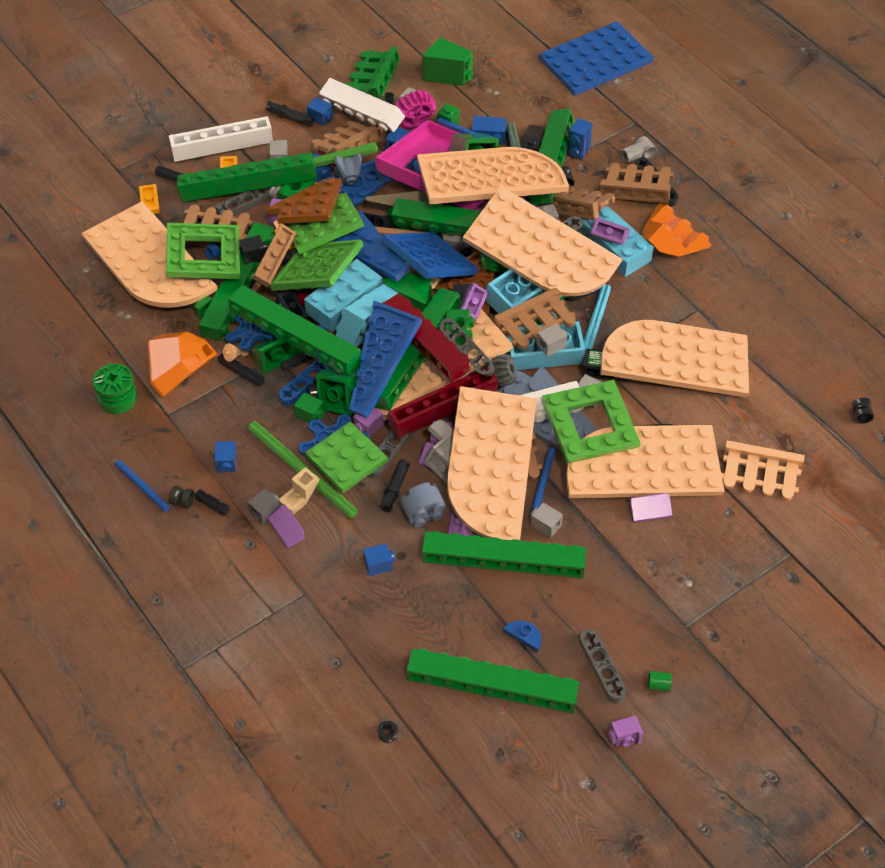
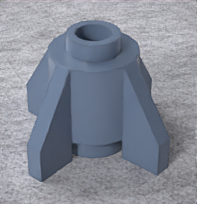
(348, 168)

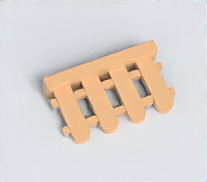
(763, 458)

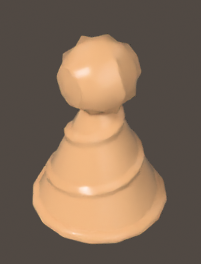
(230, 352)

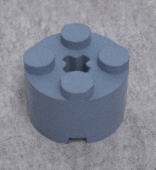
(423, 504)

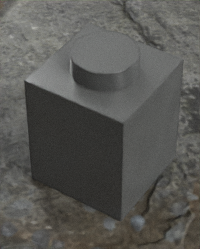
(263, 505)

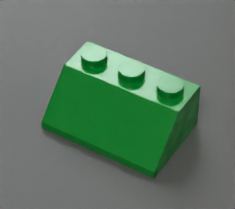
(271, 353)

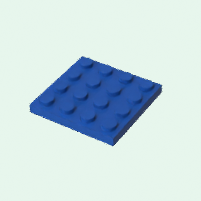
(429, 255)

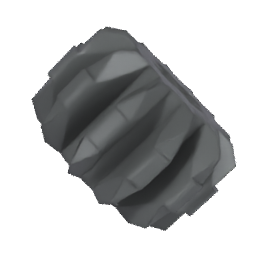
(504, 369)

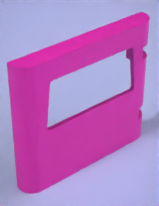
(424, 139)

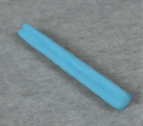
(596, 316)

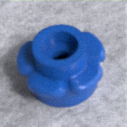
(212, 251)

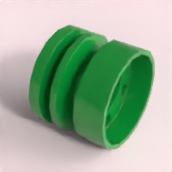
(115, 388)

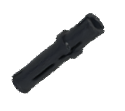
(283, 111)
(392, 492)

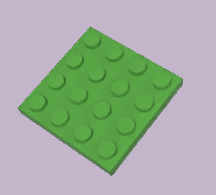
(342, 221)
(317, 266)

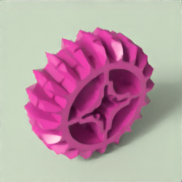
(416, 107)

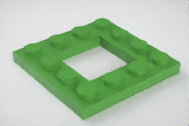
(179, 267)
(576, 449)

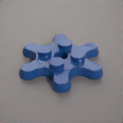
(247, 334)
(322, 431)

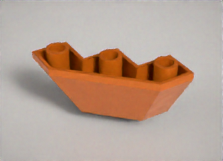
(673, 234)
(175, 358)

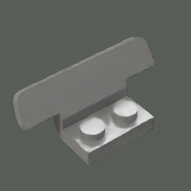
(439, 456)

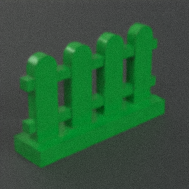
(375, 82)

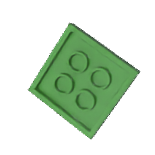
(346, 457)

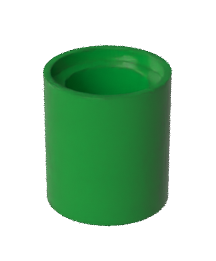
(659, 681)

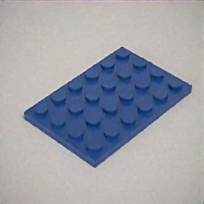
(595, 58)

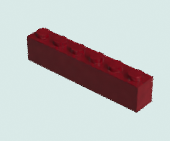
(433, 343)
(435, 404)

